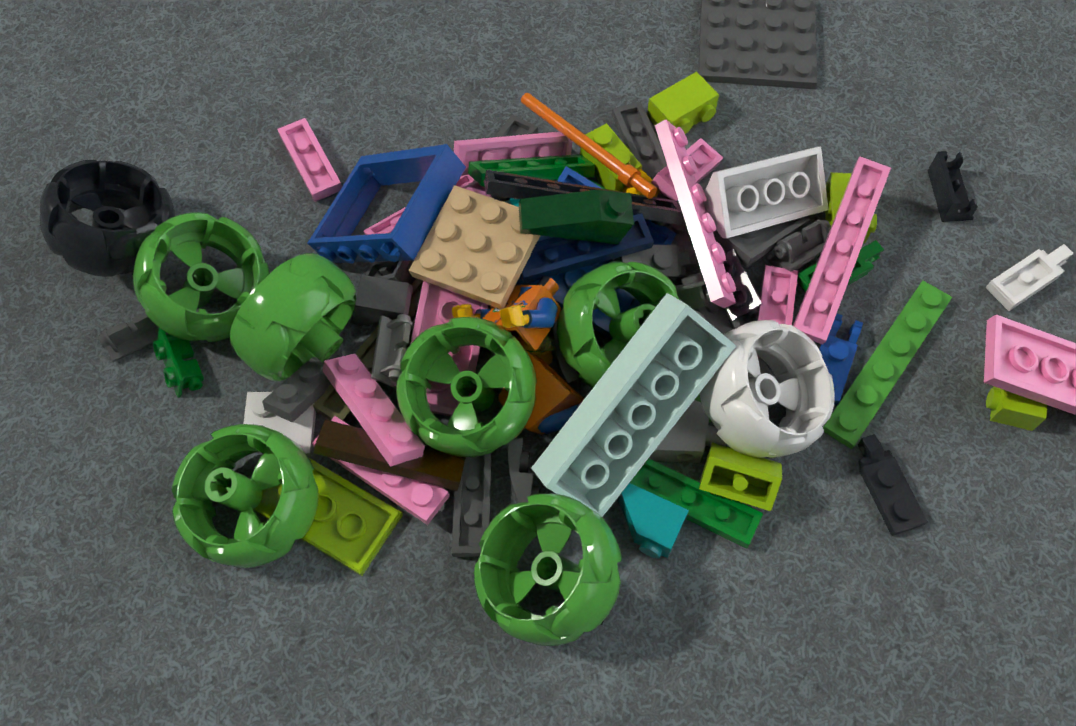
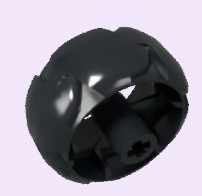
(102, 188)

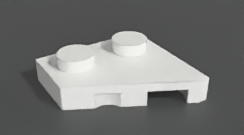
(299, 431)

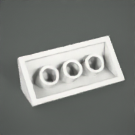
(767, 192)

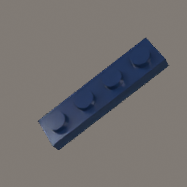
(564, 255)

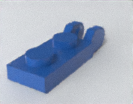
(840, 354)

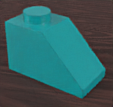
(651, 520)

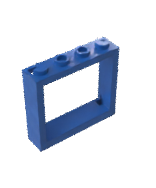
(436, 169)

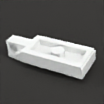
(1028, 276)

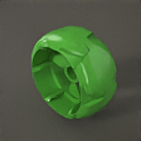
(185, 238)
(598, 291)
(293, 316)
(429, 360)
(208, 477)
(586, 587)

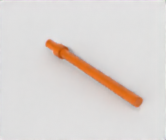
(626, 173)

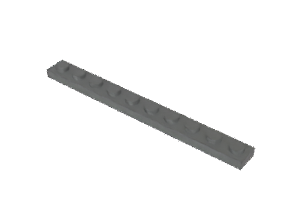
(643, 144)

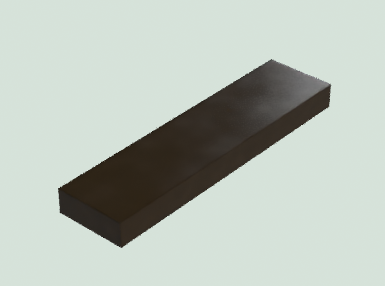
(356, 447)

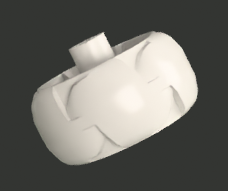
(741, 404)

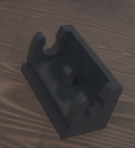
(950, 189)

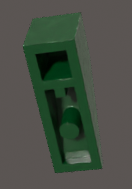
(582, 215)

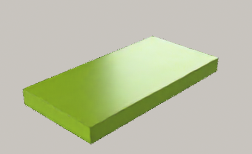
(347, 522)

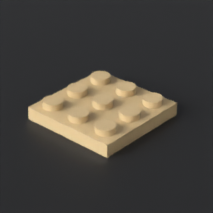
(475, 248)

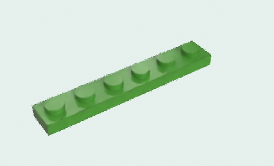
(886, 365)

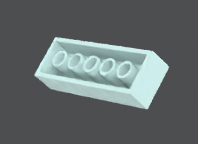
(633, 405)

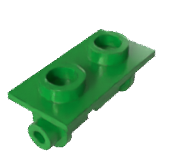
(178, 373)

